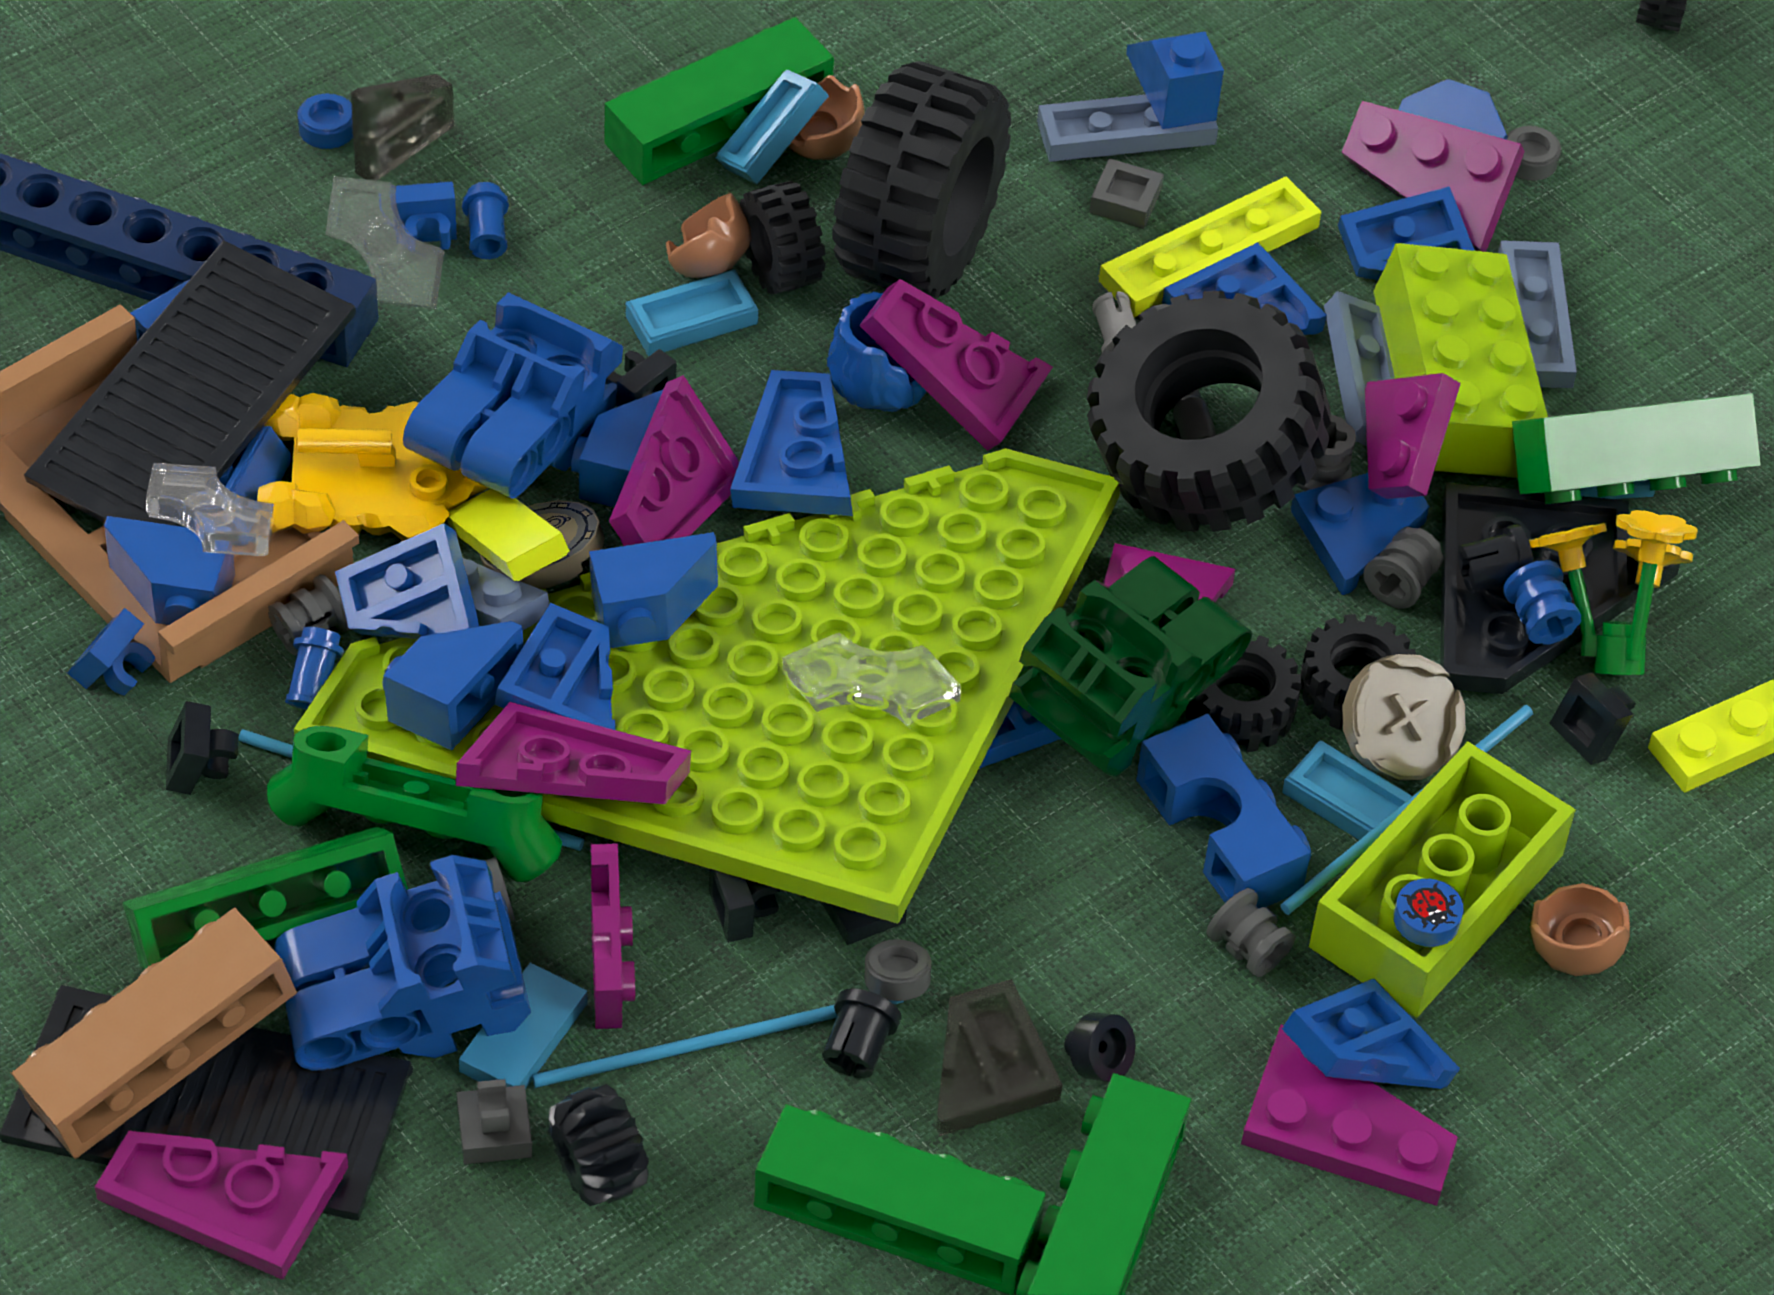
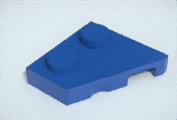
(563, 669)

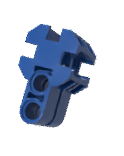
(516, 398)
(381, 971)

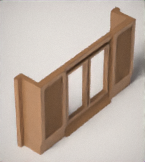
(35, 405)

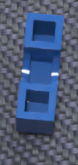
(1203, 774)

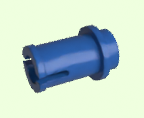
(486, 208)
(313, 664)

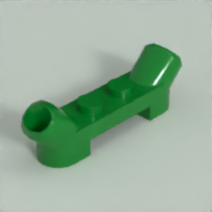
(334, 772)

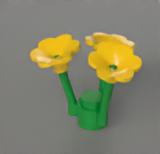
(1622, 644)

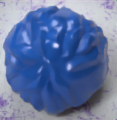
(863, 369)

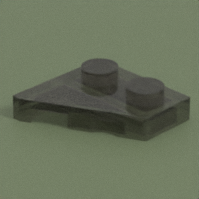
(398, 121)
(992, 1060)

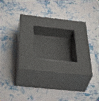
(1126, 193)

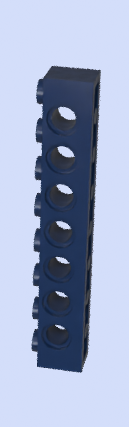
(149, 247)

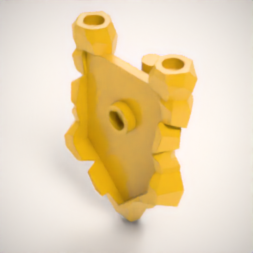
(358, 472)

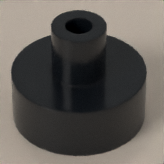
(1101, 1046)

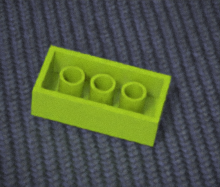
(1463, 319)
(1470, 828)

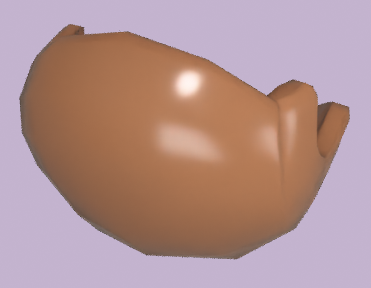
(833, 124)
(712, 239)
(1580, 929)

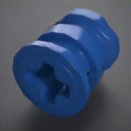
(1542, 602)

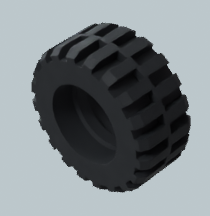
(921, 179)
(1197, 347)

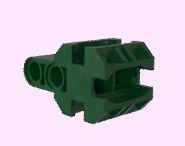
(1126, 662)

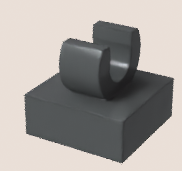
(494, 1123)

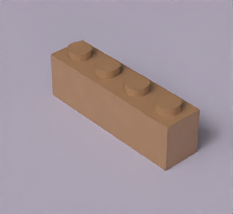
(154, 1032)

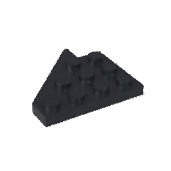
(1480, 631)

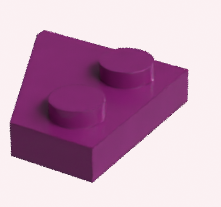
(1406, 431)
(610, 930)

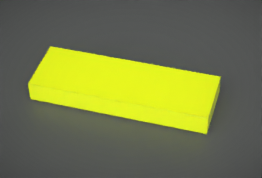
(507, 534)

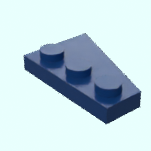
(794, 450)

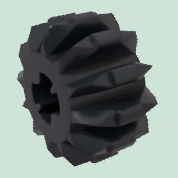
(598, 1145)

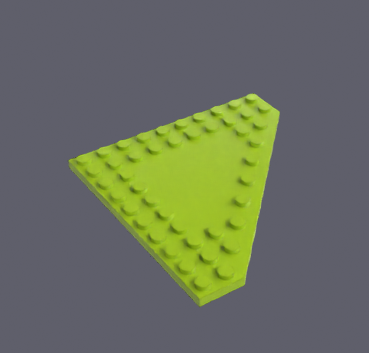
(790, 795)

